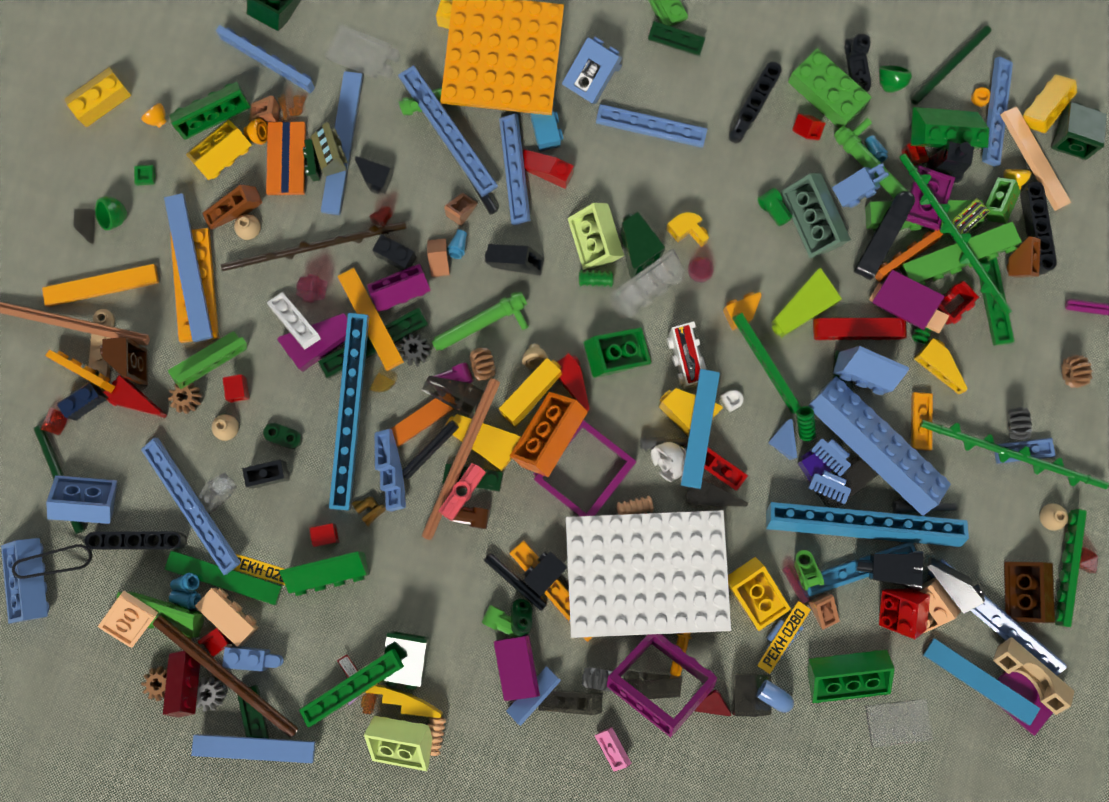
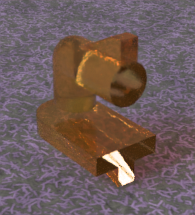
(297, 110)

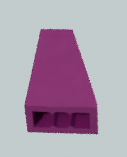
(332, 334)

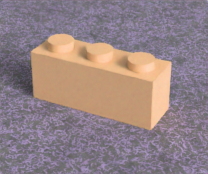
(227, 616)

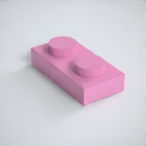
(613, 749)

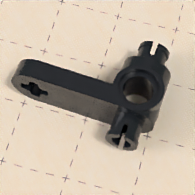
(856, 56)

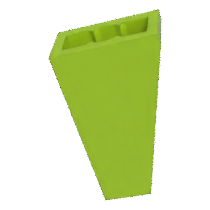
(808, 303)

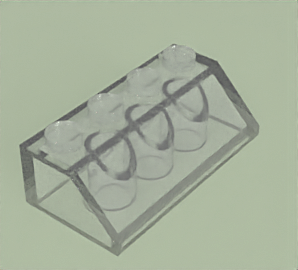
(647, 284)

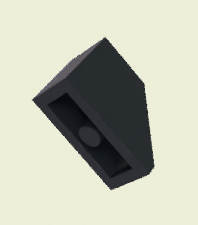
(375, 175)

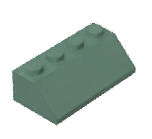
(815, 215)

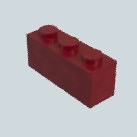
(181, 685)

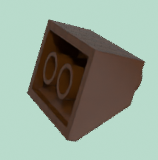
(126, 358)
(1029, 591)

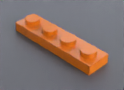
(913, 251)

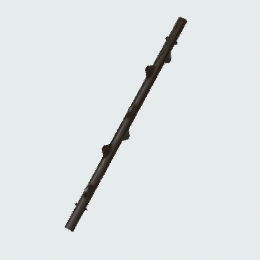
(305, 246)

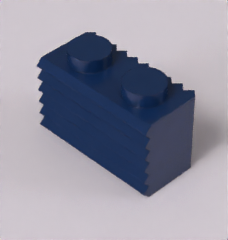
(81, 401)

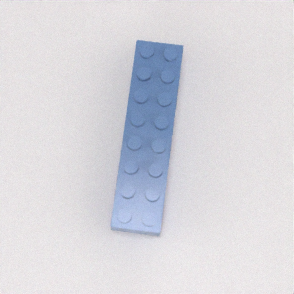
(880, 446)

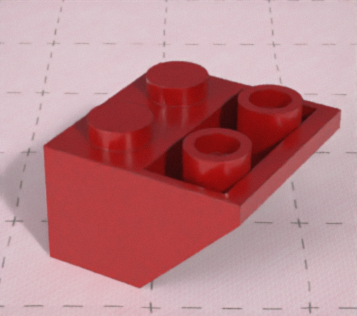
(904, 611)

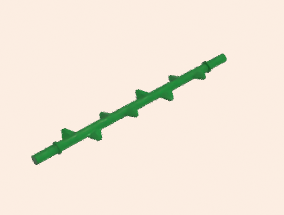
(961, 239)
(1023, 455)

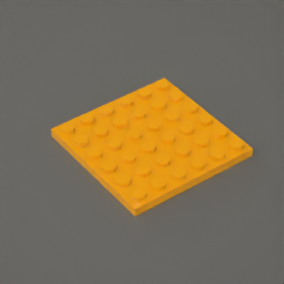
(502, 55)

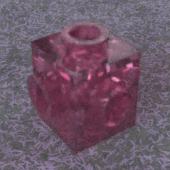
(311, 288)

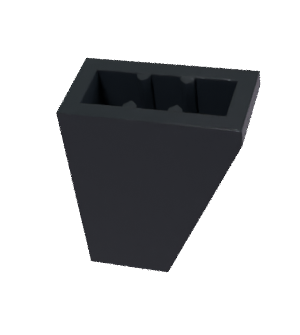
(514, 258)

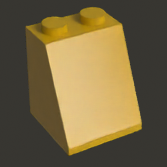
(679, 408)

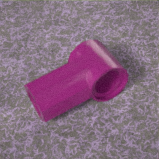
(459, 373)

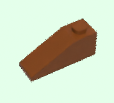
(236, 203)

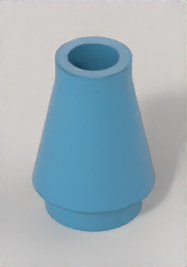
(876, 148)
(456, 248)
(185, 583)
(185, 599)

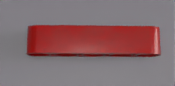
(859, 329)

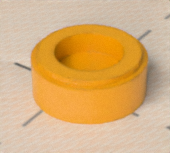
(980, 97)

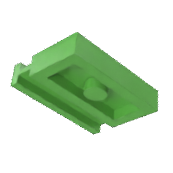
(669, 11)

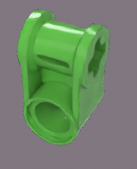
(808, 574)

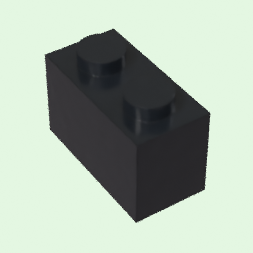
(394, 253)
(265, 474)
(544, 573)

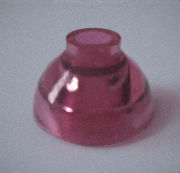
(701, 269)

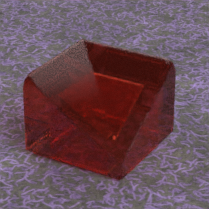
(382, 216)
(54, 421)
(1088, 560)

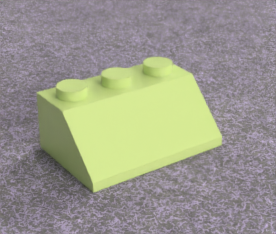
(595, 236)
(399, 742)

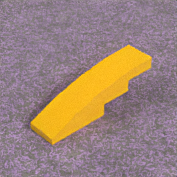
(410, 704)

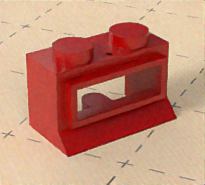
(966, 293)

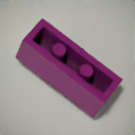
(398, 288)

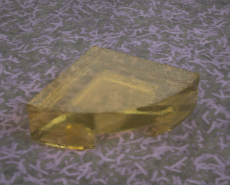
(382, 383)

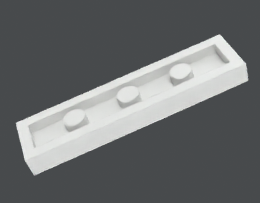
(293, 320)

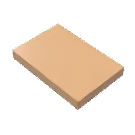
(127, 619)

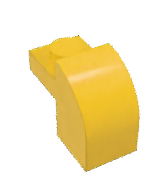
(686, 224)

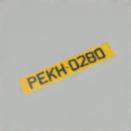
(259, 569)
(784, 637)

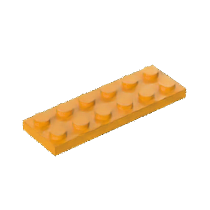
(204, 255)

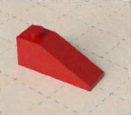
(548, 168)
(573, 379)
(130, 397)
(724, 470)

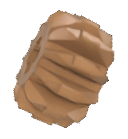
(482, 364)
(1076, 371)
(182, 404)
(151, 684)

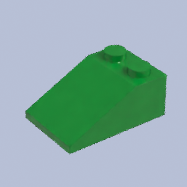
(617, 352)

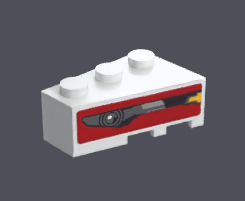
(686, 354)

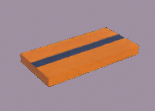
(286, 158)

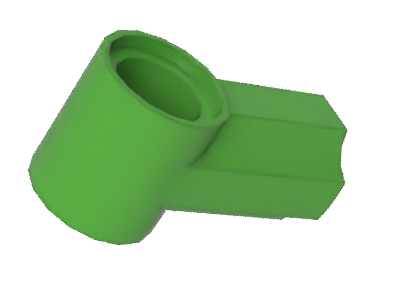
(497, 619)

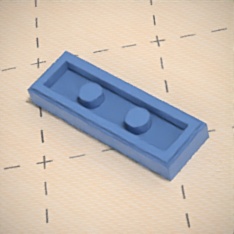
(1038, 448)
(523, 708)

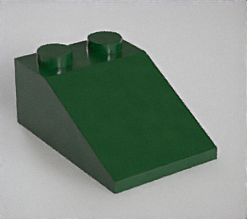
(272, 12)

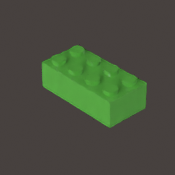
(829, 89)

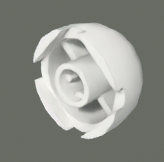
(670, 459)

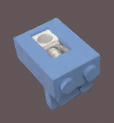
(606, 58)

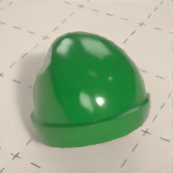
(894, 78)
(110, 212)

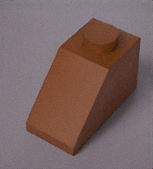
(1025, 260)

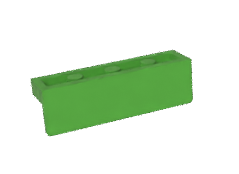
(207, 359)

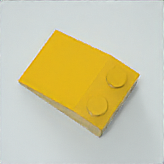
(757, 593)

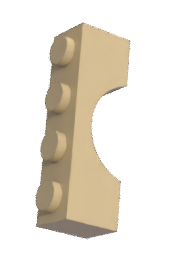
(1051, 689)

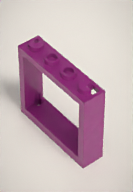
(630, 462)
(646, 706)

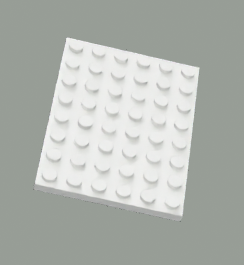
(647, 574)

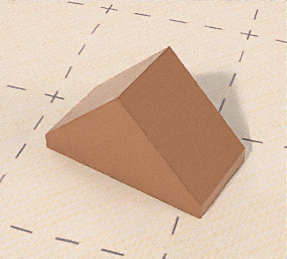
(266, 109)
(460, 208)
(438, 257)
(825, 610)

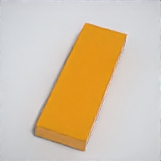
(921, 409)

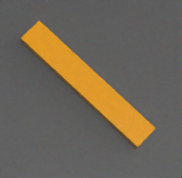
(100, 285)
(376, 331)
(556, 592)

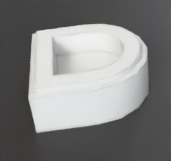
(732, 399)

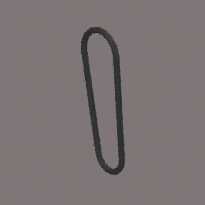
(51, 552)

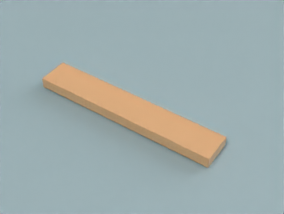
(1035, 158)

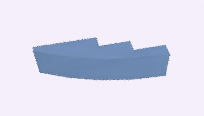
(389, 465)

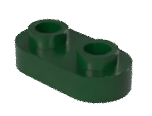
(281, 435)
(521, 615)

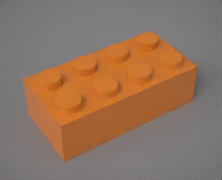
(548, 434)

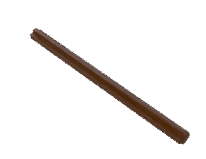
(225, 676)

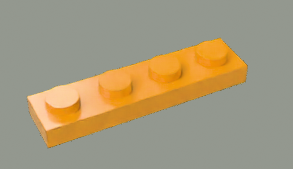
(87, 372)

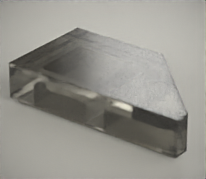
(85, 223)

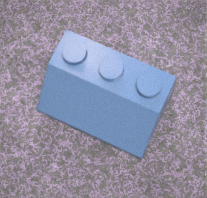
(869, 370)
(81, 499)

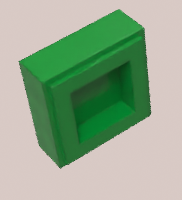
(144, 175)

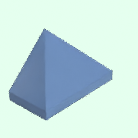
(785, 440)

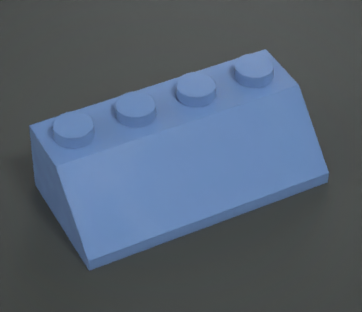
(24, 596)

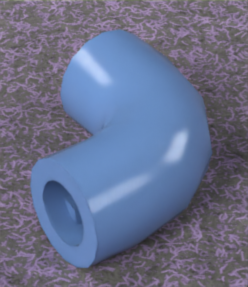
(775, 697)

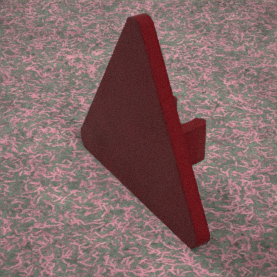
(714, 705)

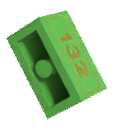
(1002, 200)

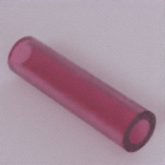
(795, 584)

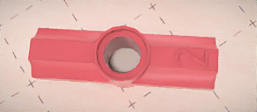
(455, 502)

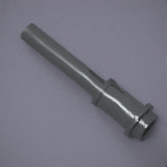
(650, 443)
(903, 506)

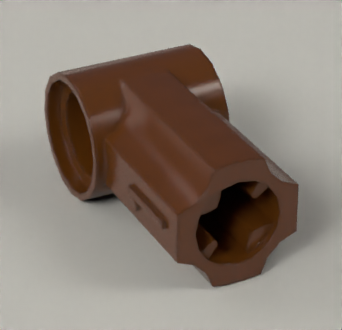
(473, 517)

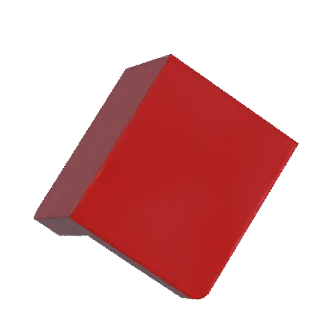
(808, 126)
(916, 154)
(235, 388)
(324, 535)
(215, 641)

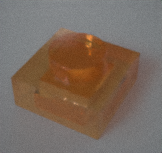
(368, 703)

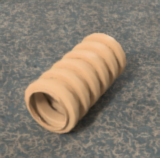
(635, 507)
(436, 727)

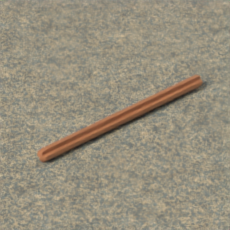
(73, 323)
(461, 456)

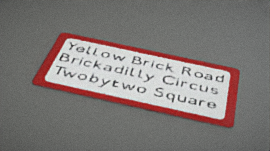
(347, 666)

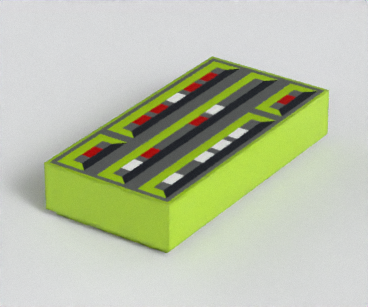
(970, 216)

